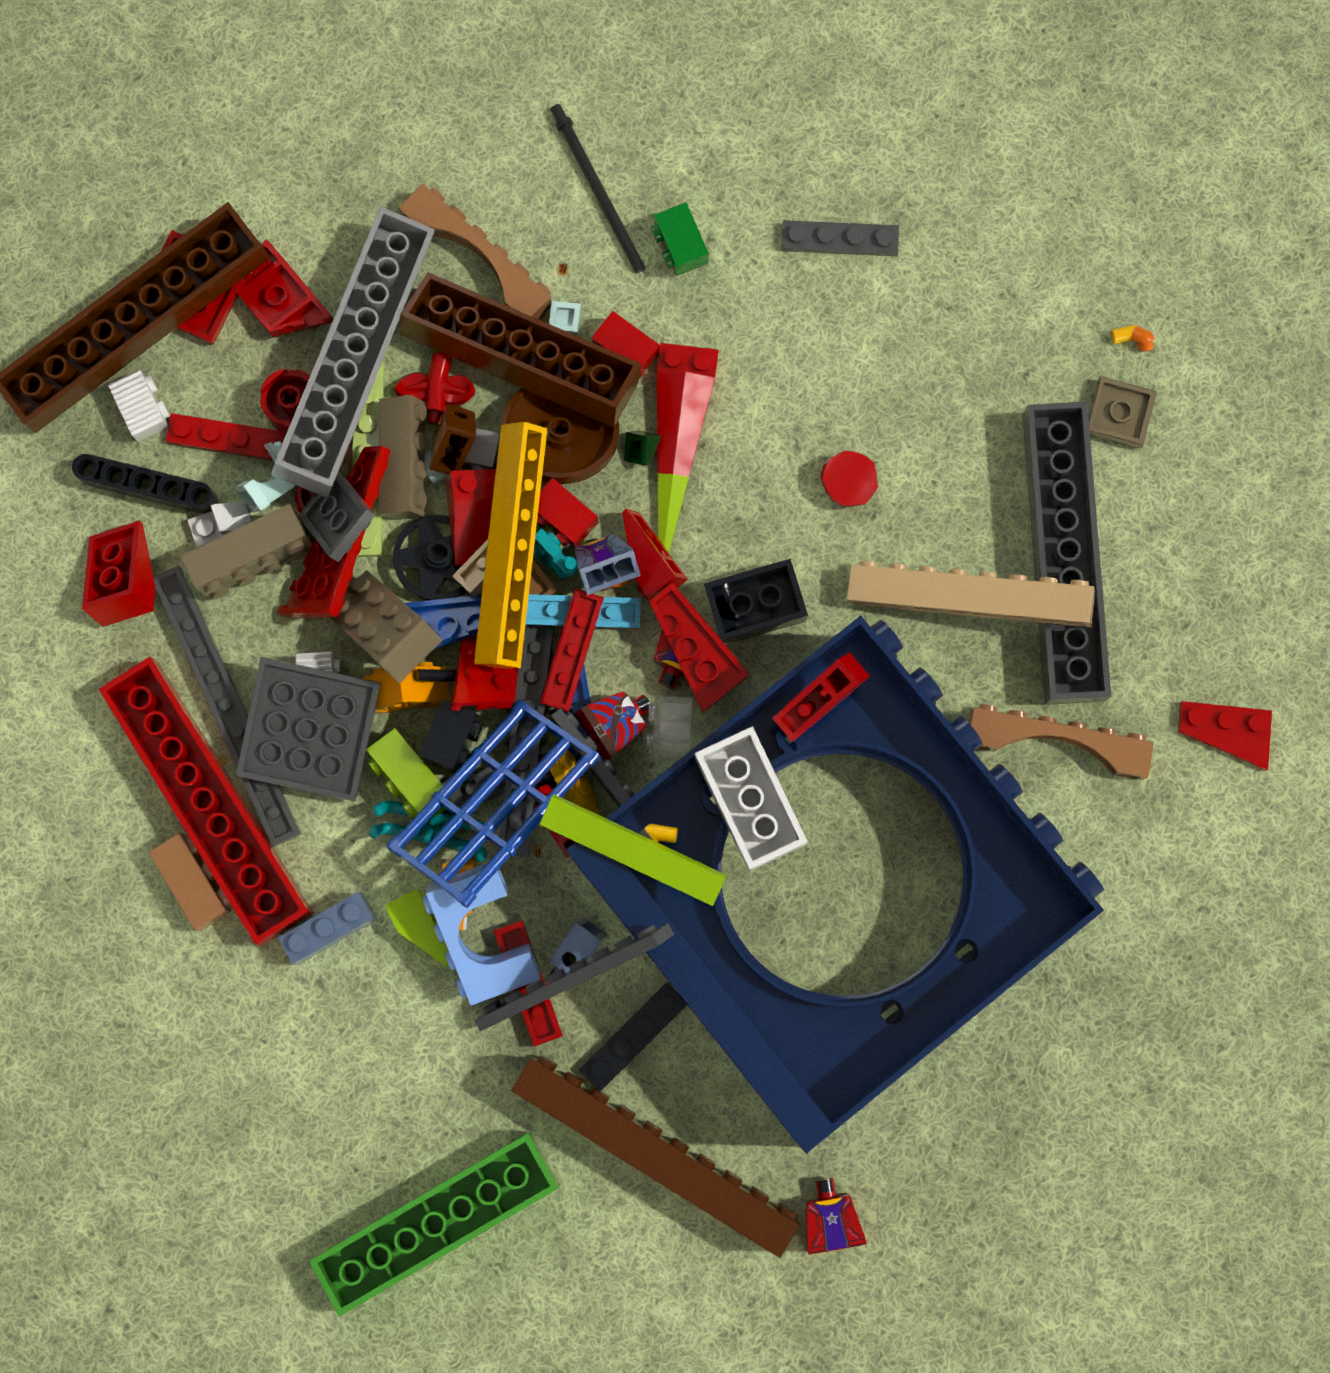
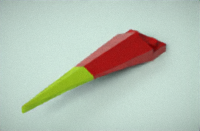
(683, 396)

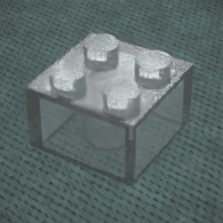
(671, 729)

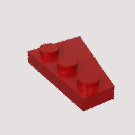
(1232, 729)

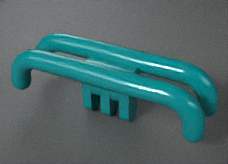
(426, 833)

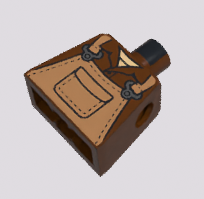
(458, 429)

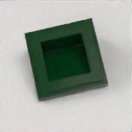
(640, 446)

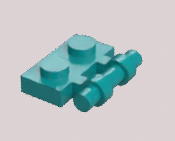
(549, 553)

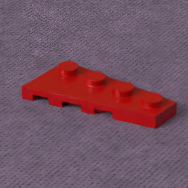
(701, 654)

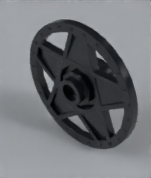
(431, 557)

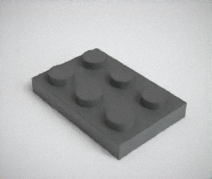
(337, 519)

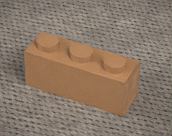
(190, 881)

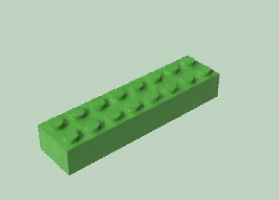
(434, 1224)

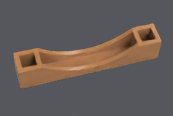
(449, 223)
(1120, 754)

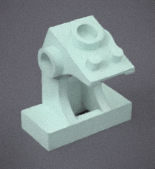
(260, 495)

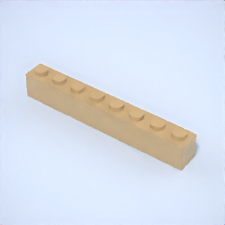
(971, 595)

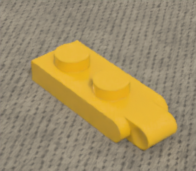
(581, 791)

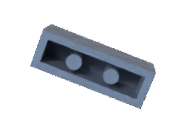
(327, 928)

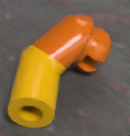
(1135, 333)

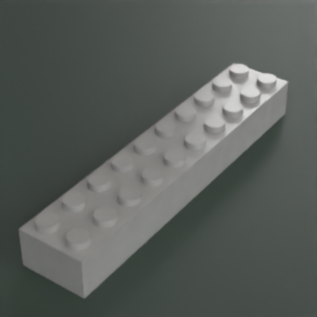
(352, 352)

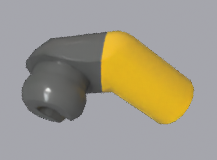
(660, 833)

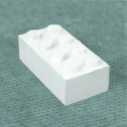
(750, 799)

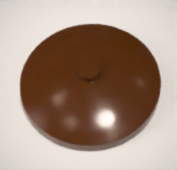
(574, 442)

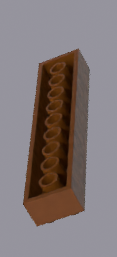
(131, 318)
(656, 1156)

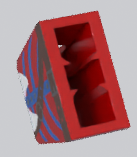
(613, 722)

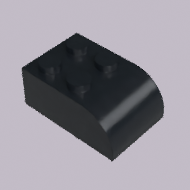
(756, 602)

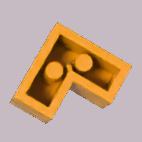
(409, 692)

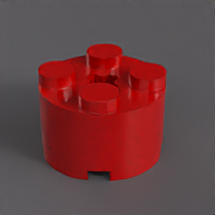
(278, 391)

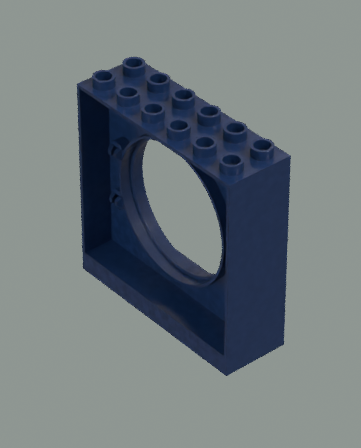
(830, 1054)

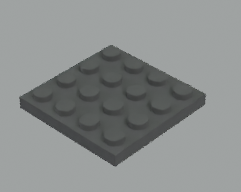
(308, 729)

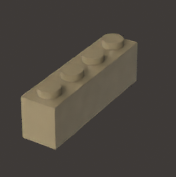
(403, 433)

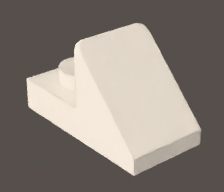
(218, 522)

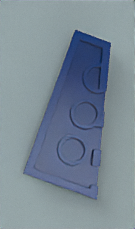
(450, 617)

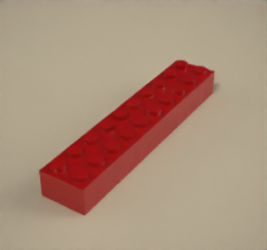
(206, 801)

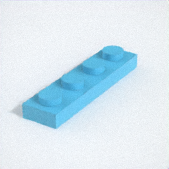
(614, 612)

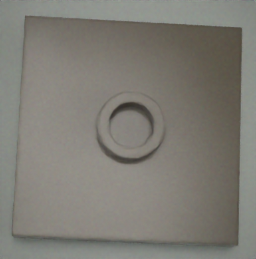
(1121, 412)

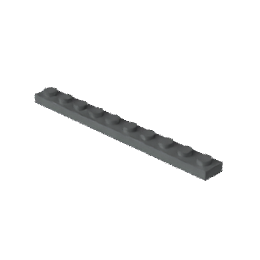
(221, 697)

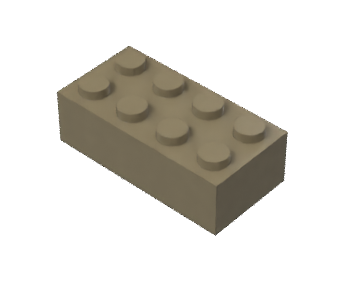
(247, 552)
(385, 627)

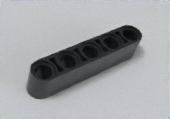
(134, 475)

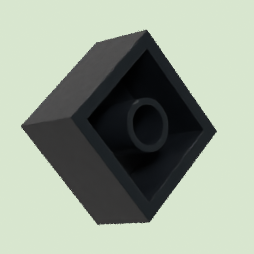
(451, 737)

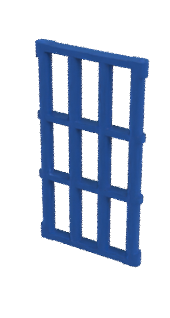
(485, 831)

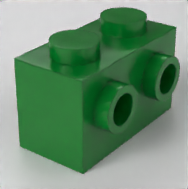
(680, 239)

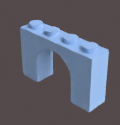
(479, 975)

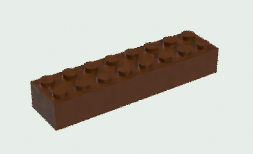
(520, 349)

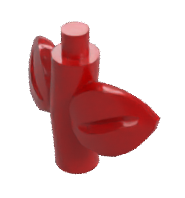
(436, 387)

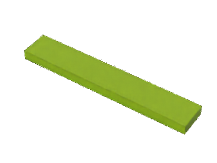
(633, 849)

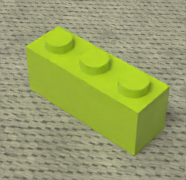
(404, 773)

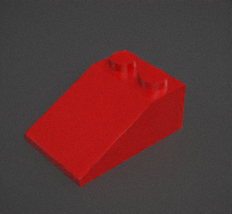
(469, 510)
(118, 575)

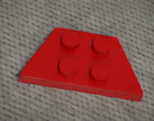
(281, 297)
(481, 684)

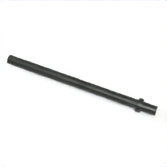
(565, 125)

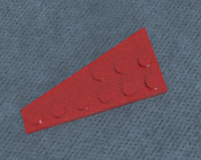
(324, 580)

